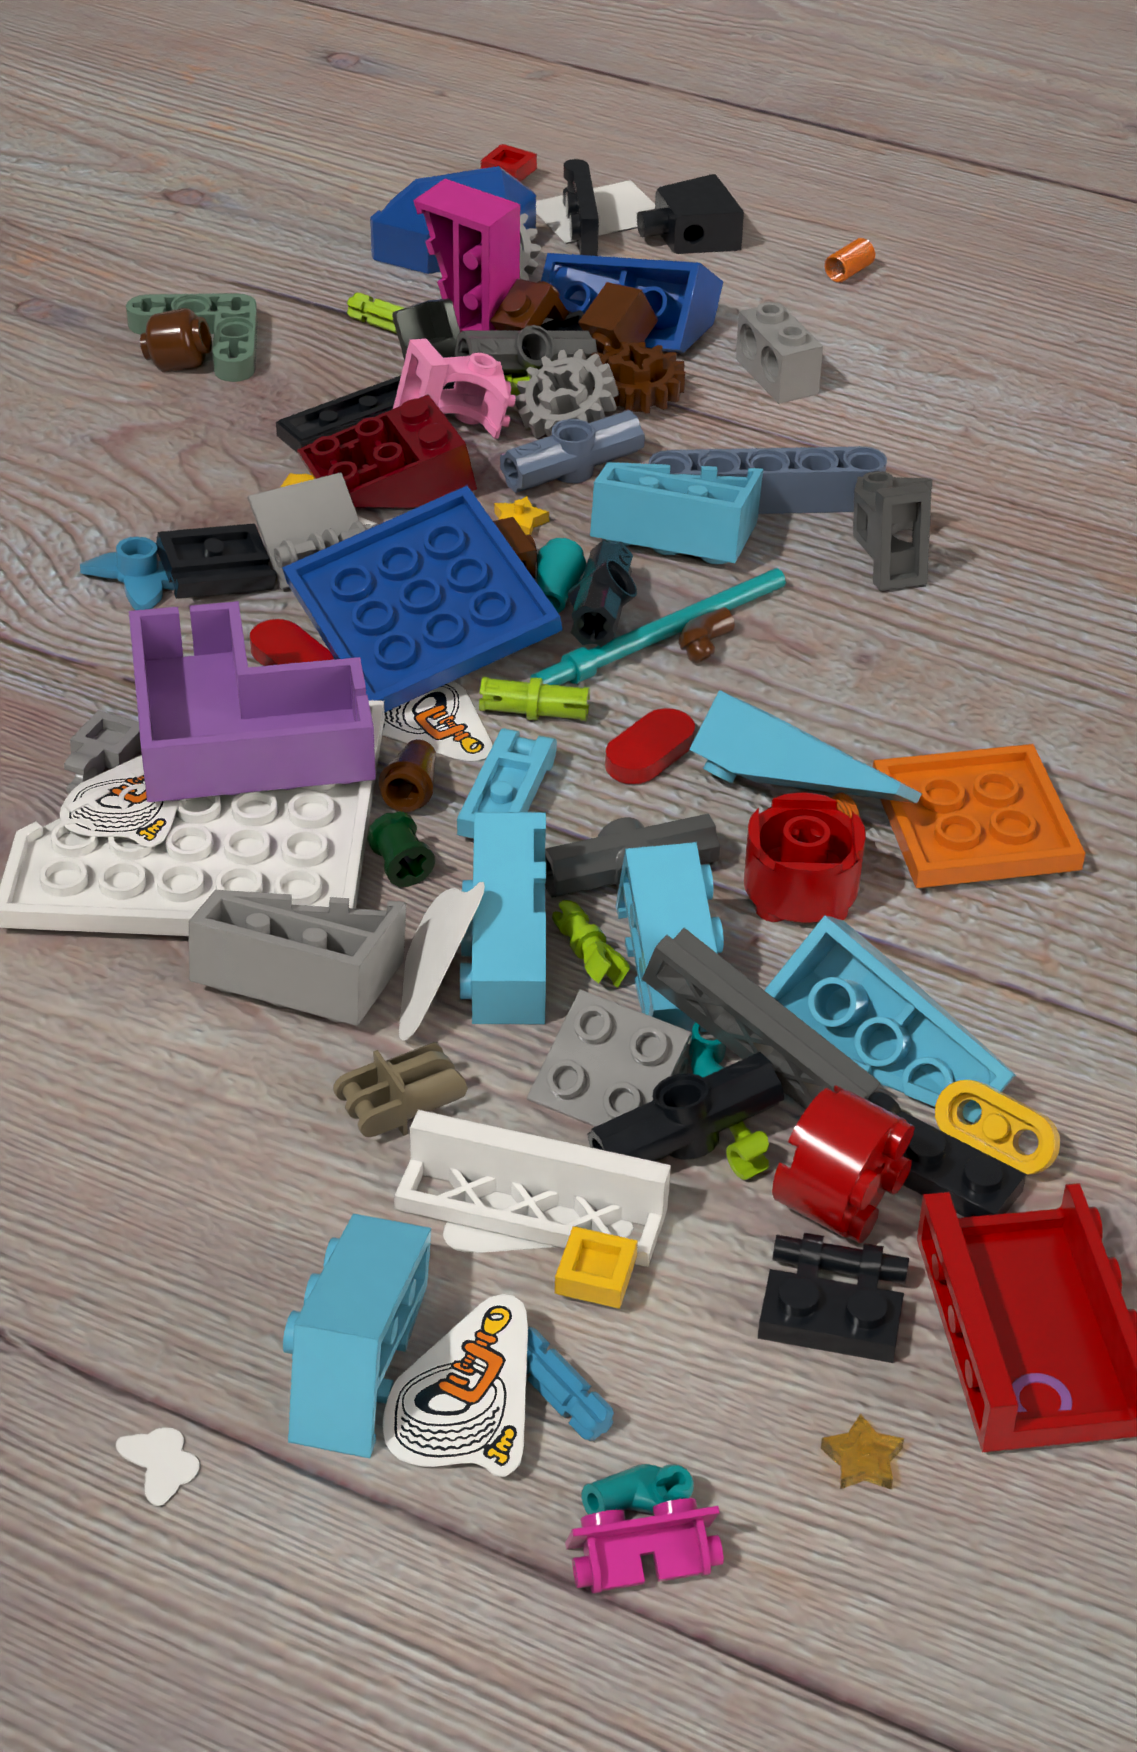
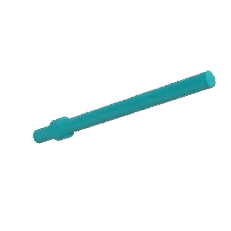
(583, 663)

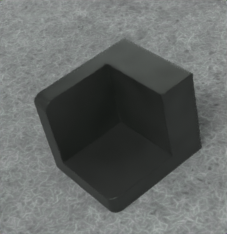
(430, 321)

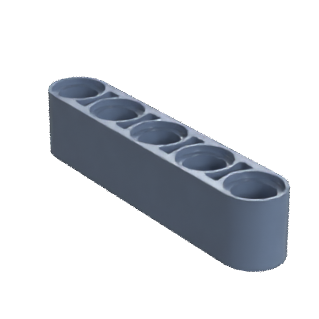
(792, 477)

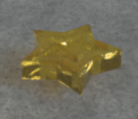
(863, 1454)

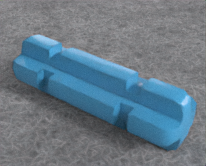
(566, 1389)

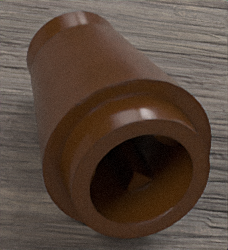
(409, 777)

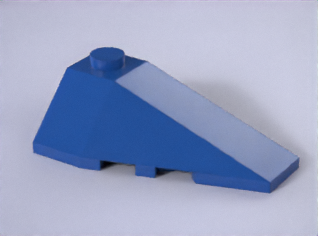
(679, 292)

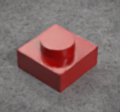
(512, 160)

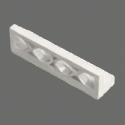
(542, 1176)

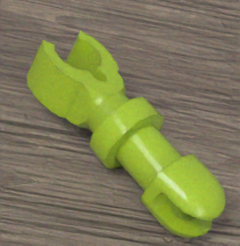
(590, 944)

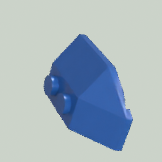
(401, 233)

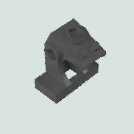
(887, 506)

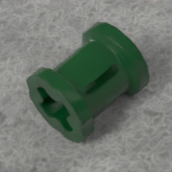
(404, 855)

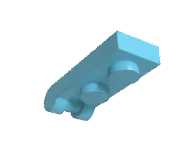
(508, 777)

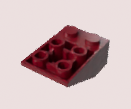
(395, 457)

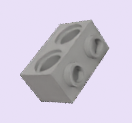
(779, 352)

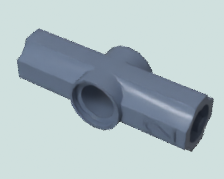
(572, 451)

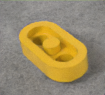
(999, 1126)

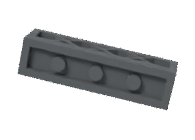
(751, 1019)

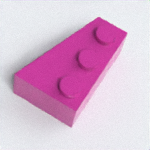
(475, 249)

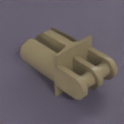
(394, 1090)

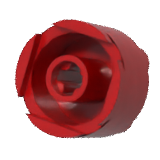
(803, 859)
(844, 1162)

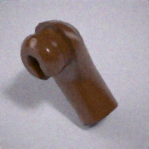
(699, 631)

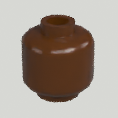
(176, 340)

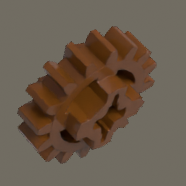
(644, 376)

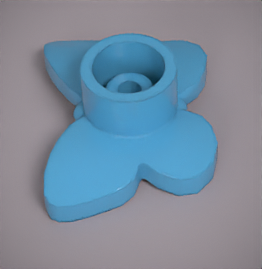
(137, 567)

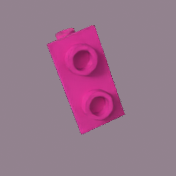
(616, 1545)

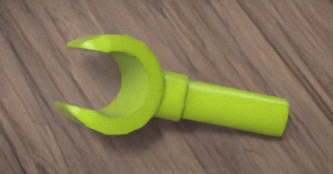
(747, 1151)

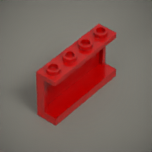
(1027, 1300)

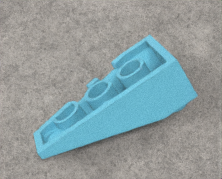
(882, 1017)

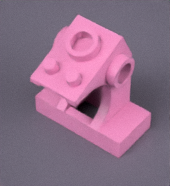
(478, 391)

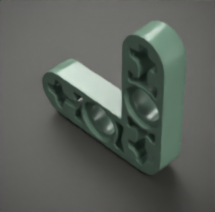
(229, 317)

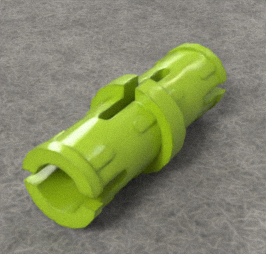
(534, 698)

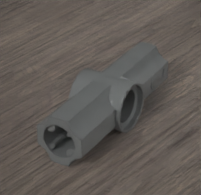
(507, 346)
(600, 859)

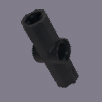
(602, 594)
(691, 1112)

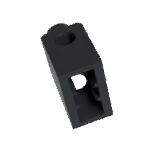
(694, 217)

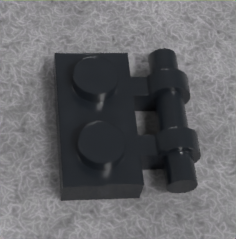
(833, 1313)

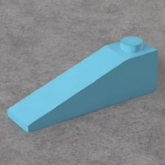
(770, 751)

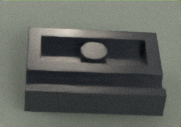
(215, 560)

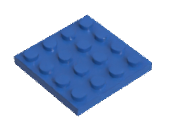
(423, 598)

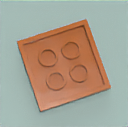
(980, 817)

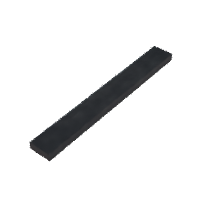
(372, 401)

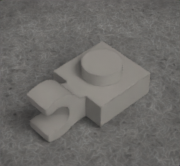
(101, 744)

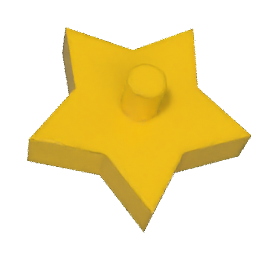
(523, 512)

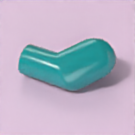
(638, 1488)

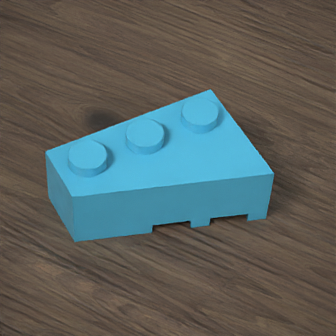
(676, 512)
(660, 896)
(510, 921)
(350, 1330)

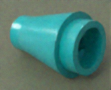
(559, 569)

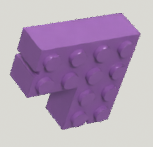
(240, 728)

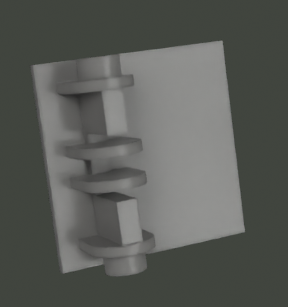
(304, 519)
(607, 1060)

